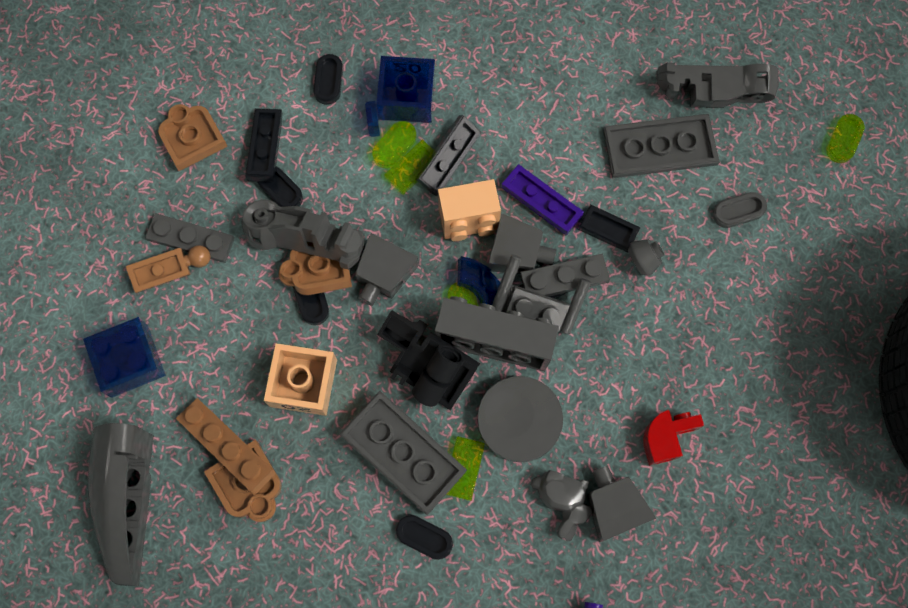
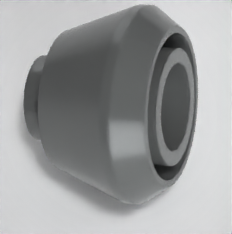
(646, 256)

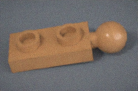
(166, 267)

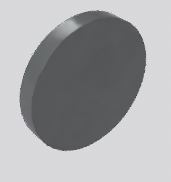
(520, 419)

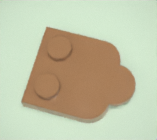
(190, 135)
(313, 273)
(237, 498)

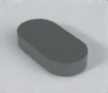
(739, 210)

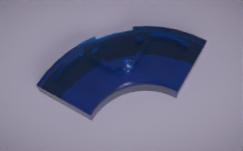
(477, 279)

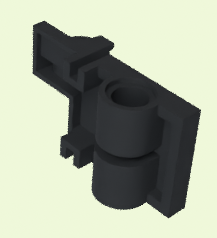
(427, 363)

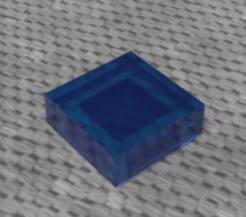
(372, 118)

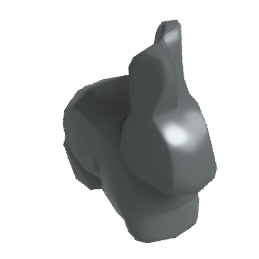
(565, 496)

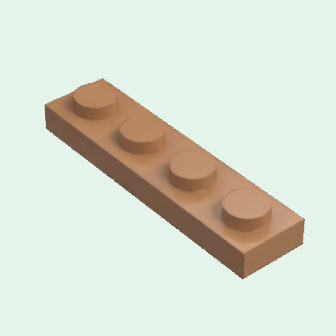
(226, 446)

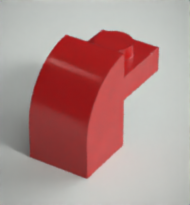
(661, 434)

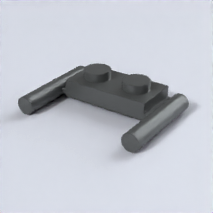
(537, 305)

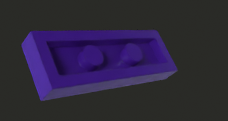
(542, 199)

